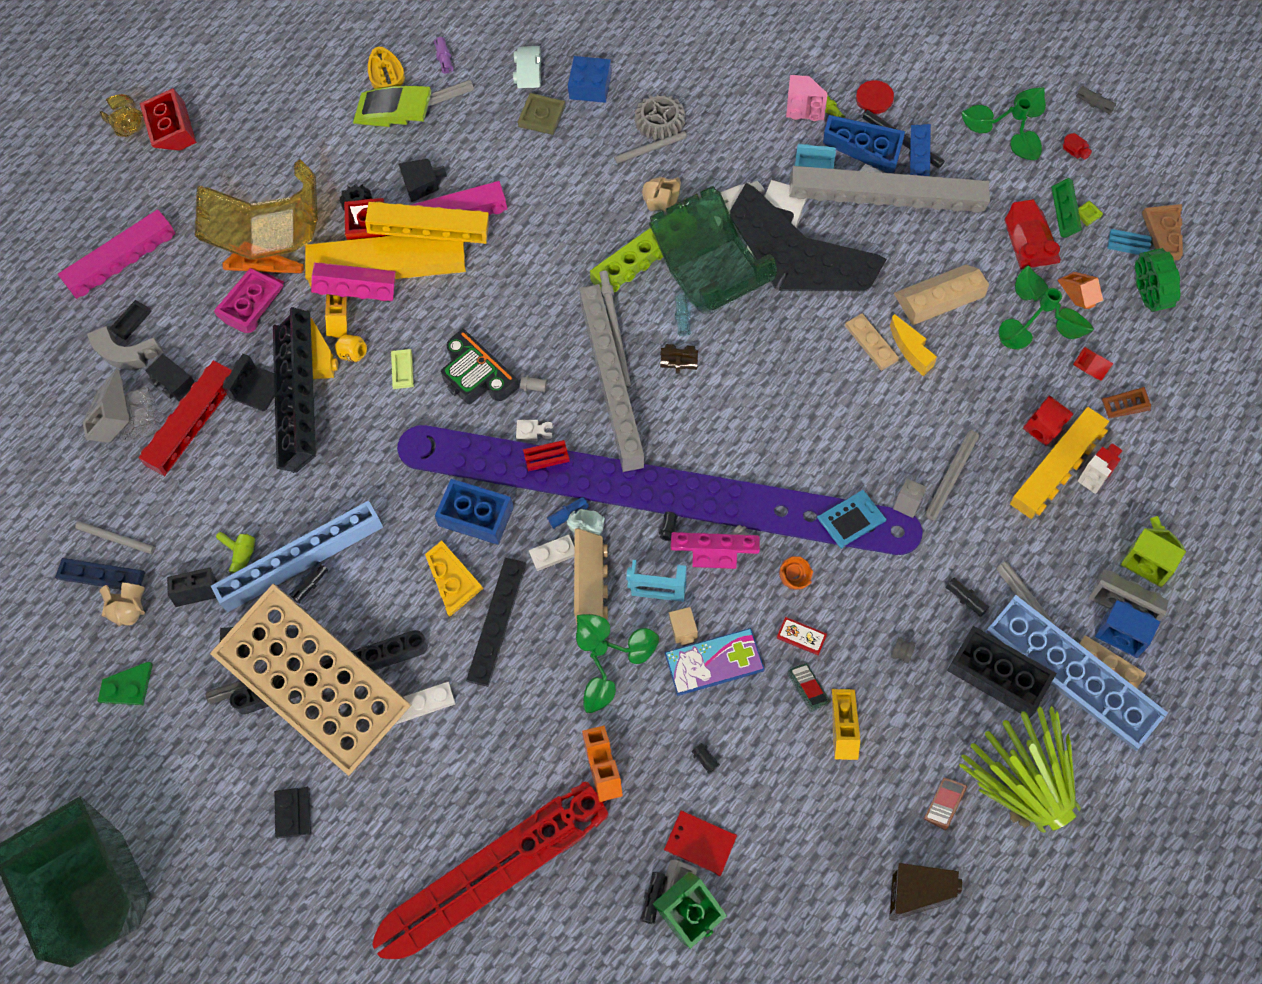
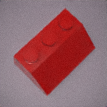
(168, 121)

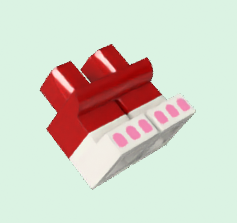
(1100, 468)

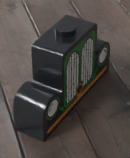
(475, 371)

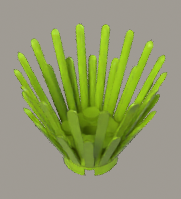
(1046, 797)

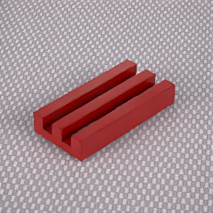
(546, 451)

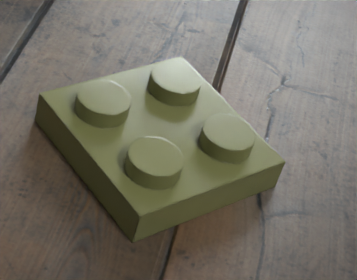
(541, 114)

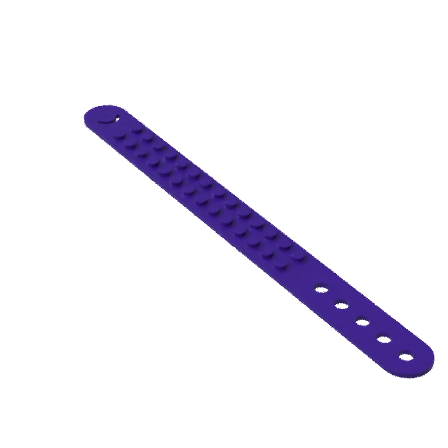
(645, 489)

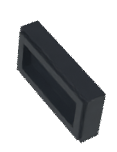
(130, 320)

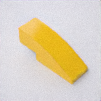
(912, 345)

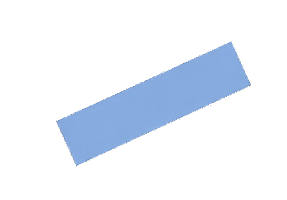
(1079, 673)

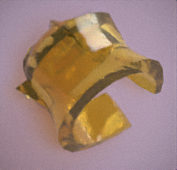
(124, 120)

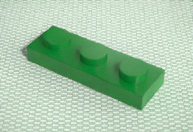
(1066, 208)

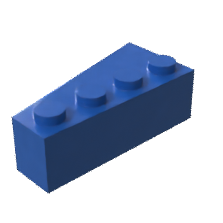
(865, 142)

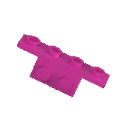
(715, 549)

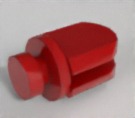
(1076, 146)

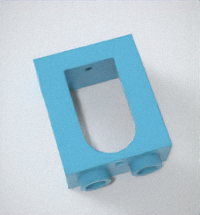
(677, 584)

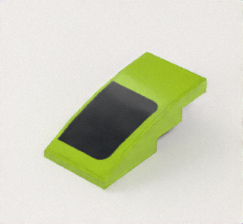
(392, 105)

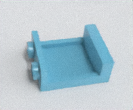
(815, 156)

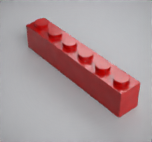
(186, 420)

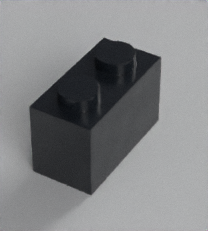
(170, 377)

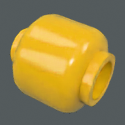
(351, 348)

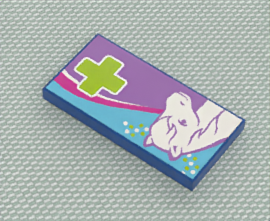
(714, 661)

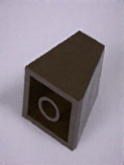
(921, 889)

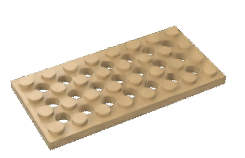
(279, 698)

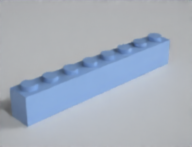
(296, 556)

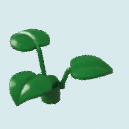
(1026, 103)
(1032, 286)
(590, 637)

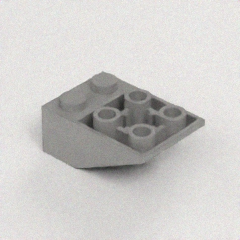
(107, 411)

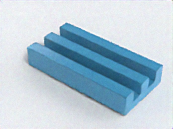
(1128, 239)

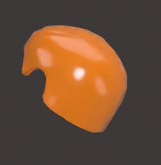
(794, 567)

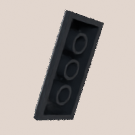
(1001, 672)

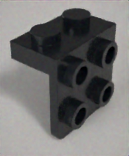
(250, 384)

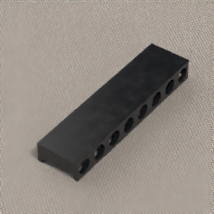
(294, 391)

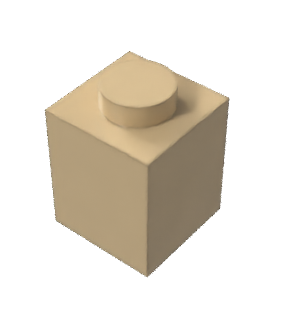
(683, 626)

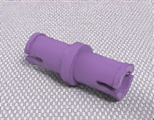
(443, 55)

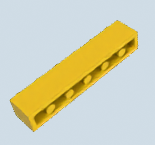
(427, 222)
(1059, 462)

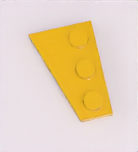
(452, 578)

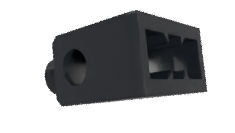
(421, 178)

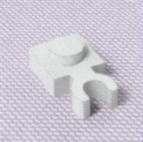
(530, 430)

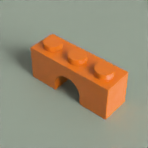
(602, 764)

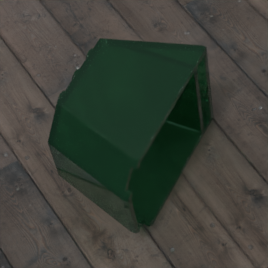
(73, 884)

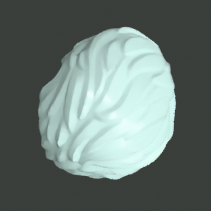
(586, 520)

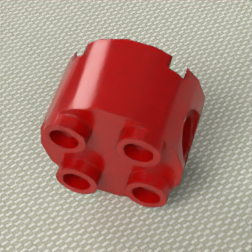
(1048, 420)

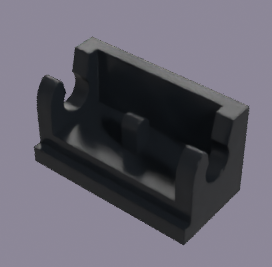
(191, 587)

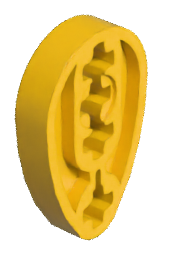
(392, 65)

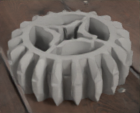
(660, 111)

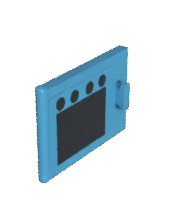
(851, 519)

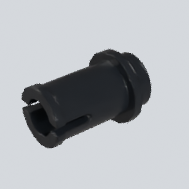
(668, 526)
(705, 758)

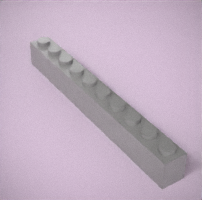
(889, 189)
(611, 379)

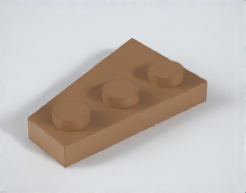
(1165, 228)

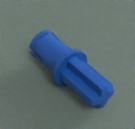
(562, 515)

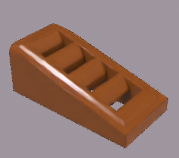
(1143, 407)

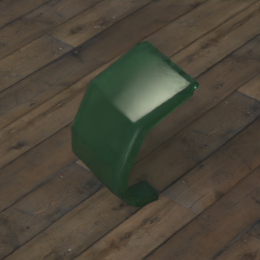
(707, 252)

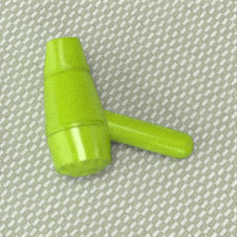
(241, 548)

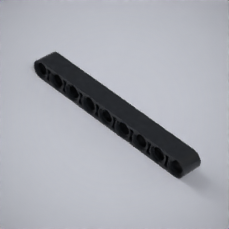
(384, 659)

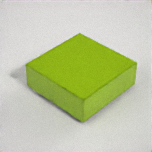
(1089, 213)

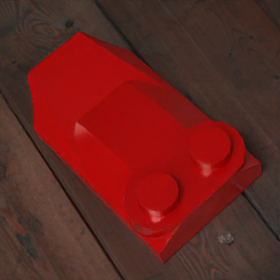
(1031, 235)

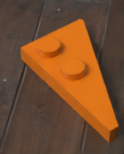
(266, 264)

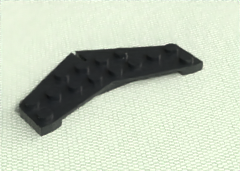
(806, 261)

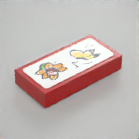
(801, 636)

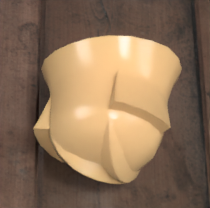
(661, 193)
(123, 607)

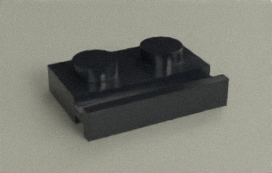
(292, 812)

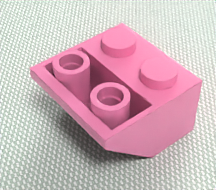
(805, 99)

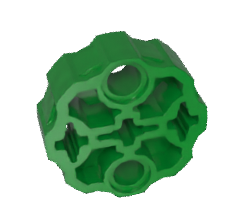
(1157, 279)

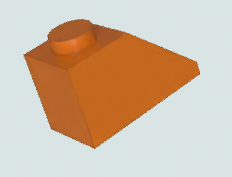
(1082, 289)

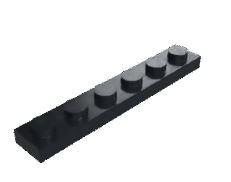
(496, 622)

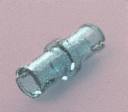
(682, 315)

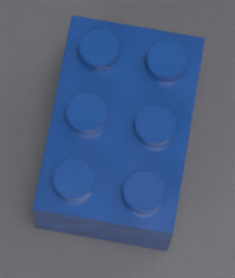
(474, 511)

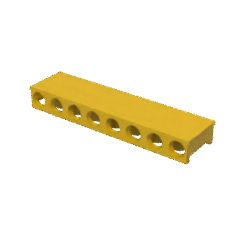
(401, 254)

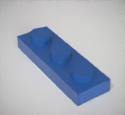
(920, 150)

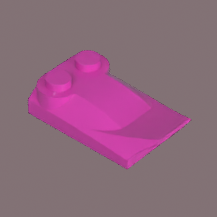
(248, 300)

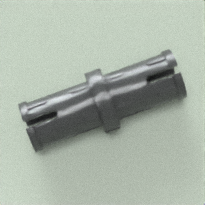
(1096, 100)

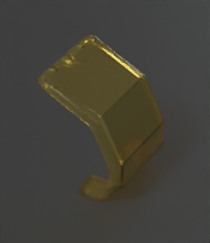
(259, 227)

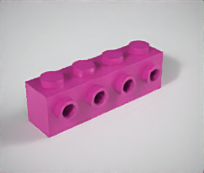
(353, 281)

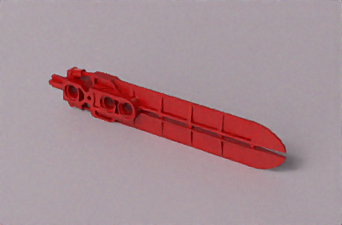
(494, 884)

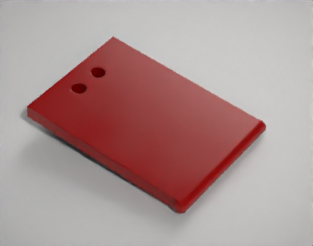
(700, 843)

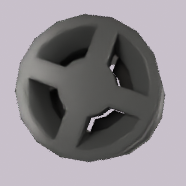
(903, 650)

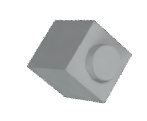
(910, 498)

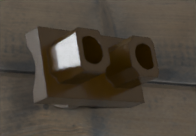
(679, 358)

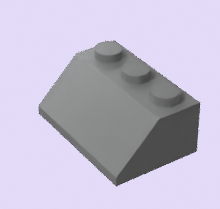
(1112, 587)

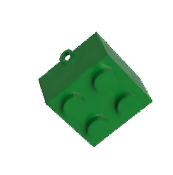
(690, 910)

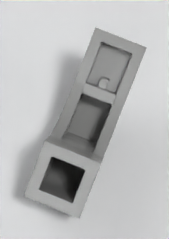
(122, 357)

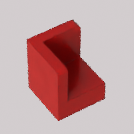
(1092, 363)

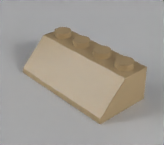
(942, 293)
(590, 574)

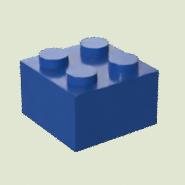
(589, 79)
(1127, 628)

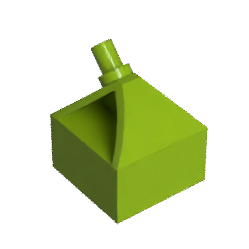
(1154, 554)

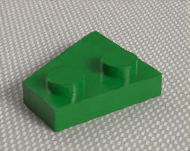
(127, 686)

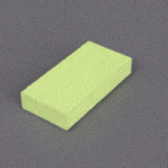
(402, 369)

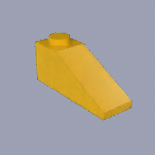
(336, 315)
(323, 362)
(845, 724)

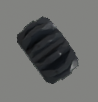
(355, 193)

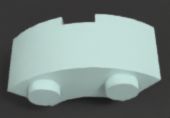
(528, 67)

